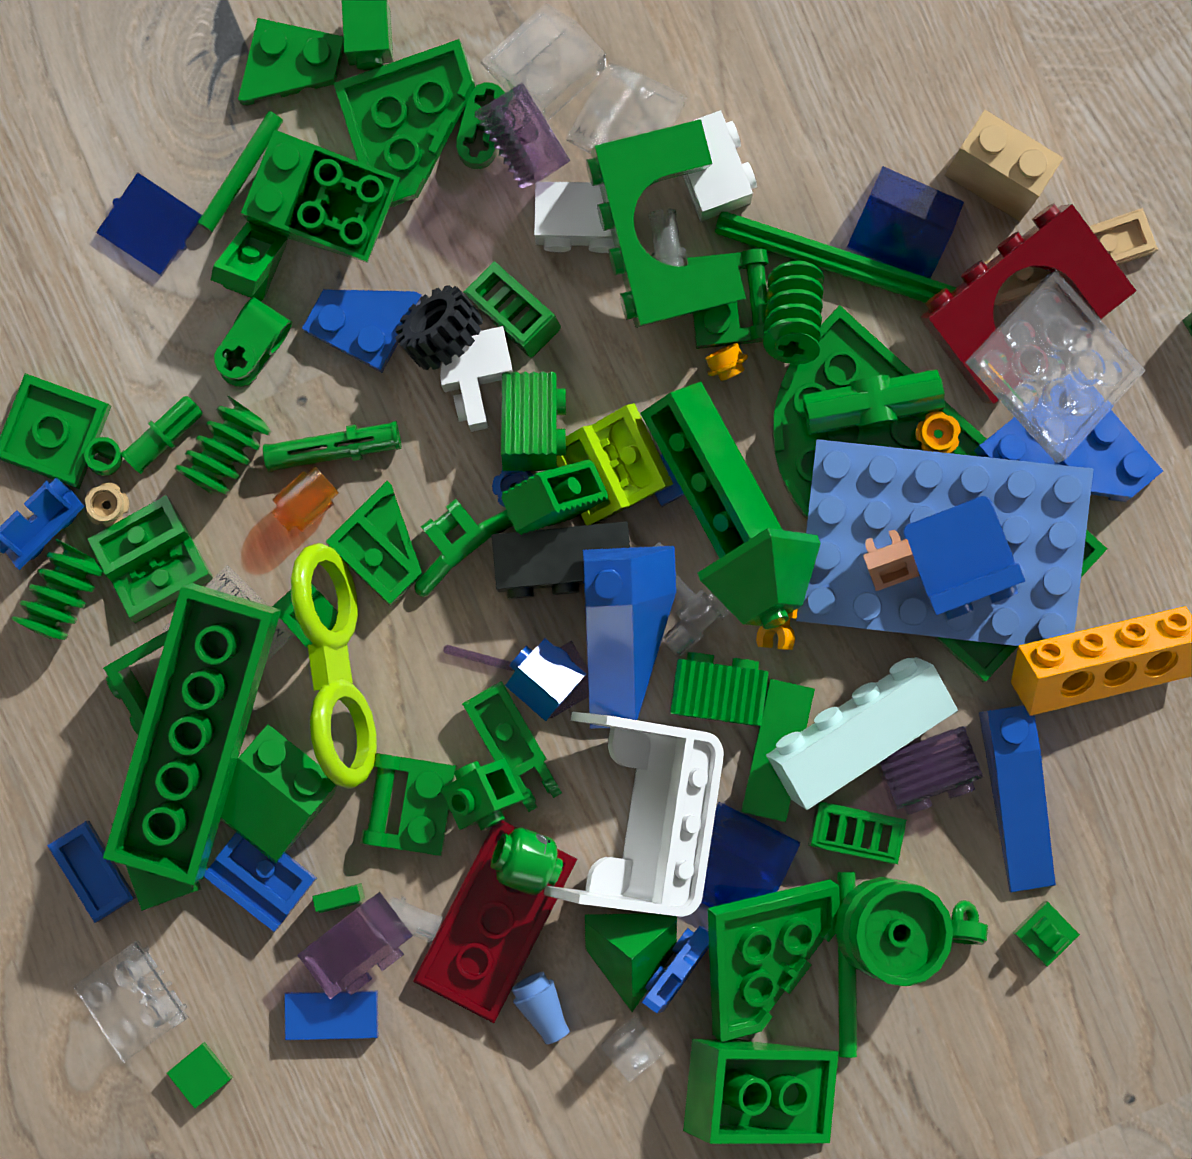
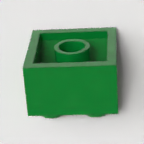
(275, 793)

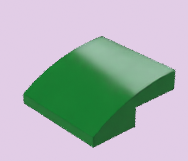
(149, 558)

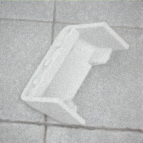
(666, 823)

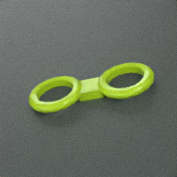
(332, 667)

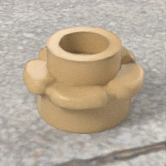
(94, 504)

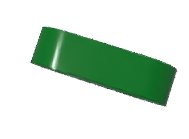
(470, 127)

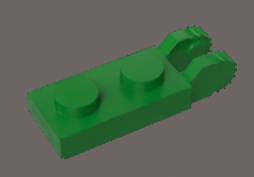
(510, 738)

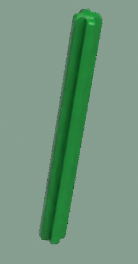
(828, 257)

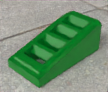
(533, 329)
(820, 827)

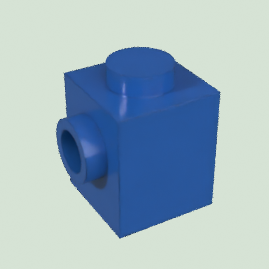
(544, 677)

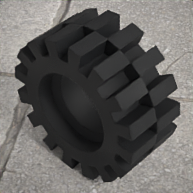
(439, 327)

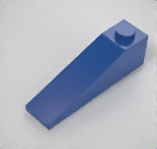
(1019, 796)

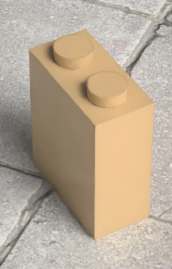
(1003, 166)

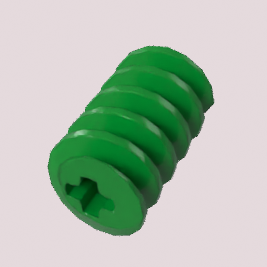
(794, 312)
(224, 448)
(59, 592)

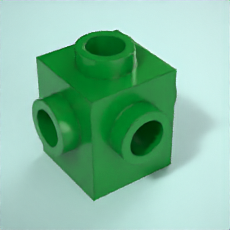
(473, 797)

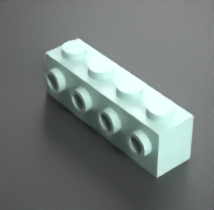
(861, 731)

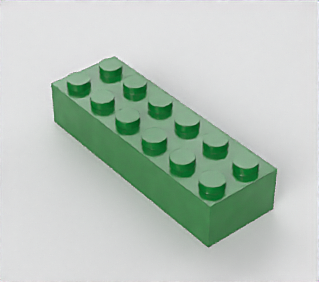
(191, 733)

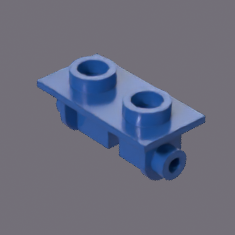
(53, 509)

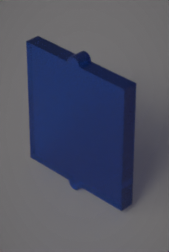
(149, 224)

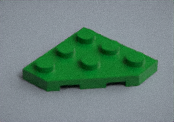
(406, 113)
(763, 950)

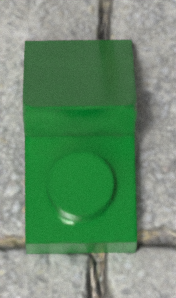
(250, 261)

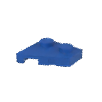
(361, 322)
(667, 982)

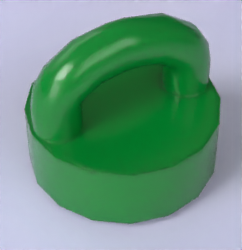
(968, 931)

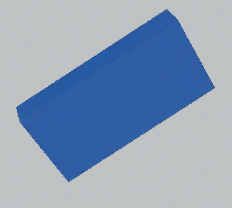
(91, 876)
(342, 1017)

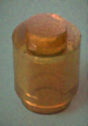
(304, 500)

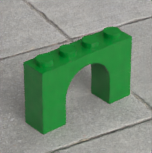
(652, 287)

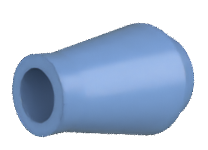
(541, 1006)

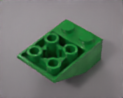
(319, 197)

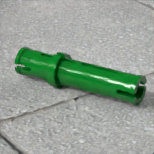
(385, 436)

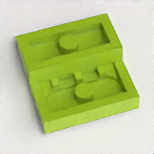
(623, 459)

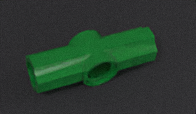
(873, 402)

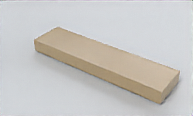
(1123, 237)

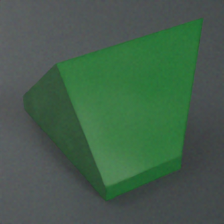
(630, 949)

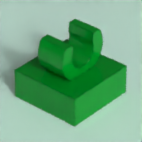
(1046, 933)

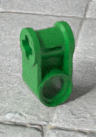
(255, 336)

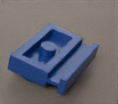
(258, 883)

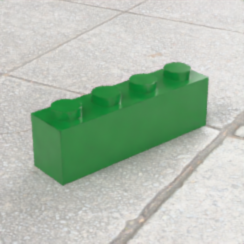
(709, 468)

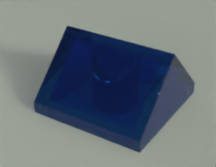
(905, 223)

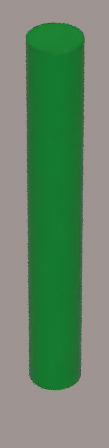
(240, 172)

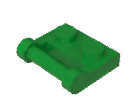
(721, 324)
(424, 806)

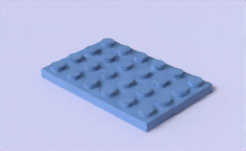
(879, 489)

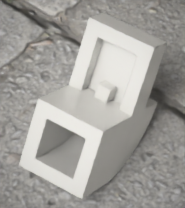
(479, 365)

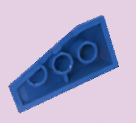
(625, 618)

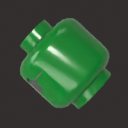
(526, 861)

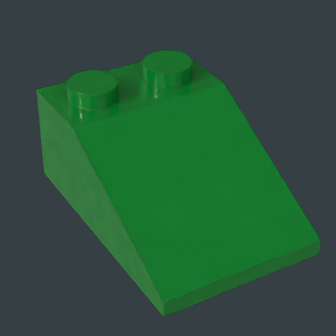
(759, 1093)

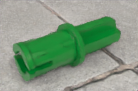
(162, 434)

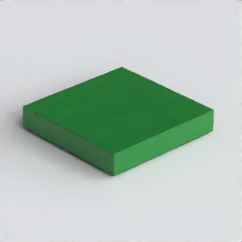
(51, 430)

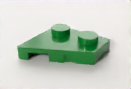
(289, 59)
(379, 546)

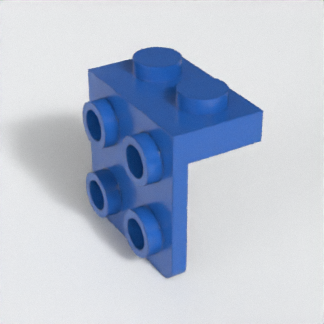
(963, 557)

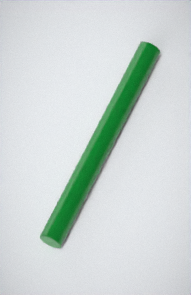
(846, 985)

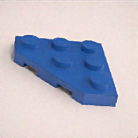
(1116, 456)

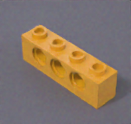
(1104, 661)

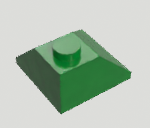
(764, 576)

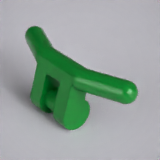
(461, 548)

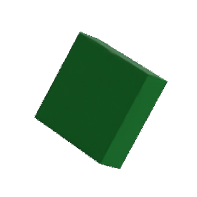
(338, 898)
(199, 1075)

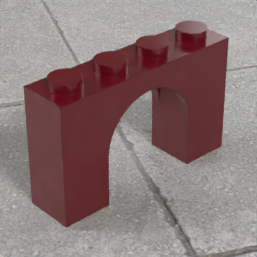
(1056, 242)

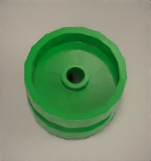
(894, 931)

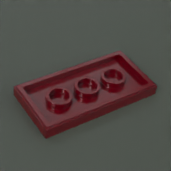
(486, 935)

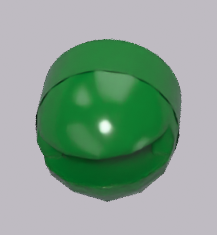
(106, 448)

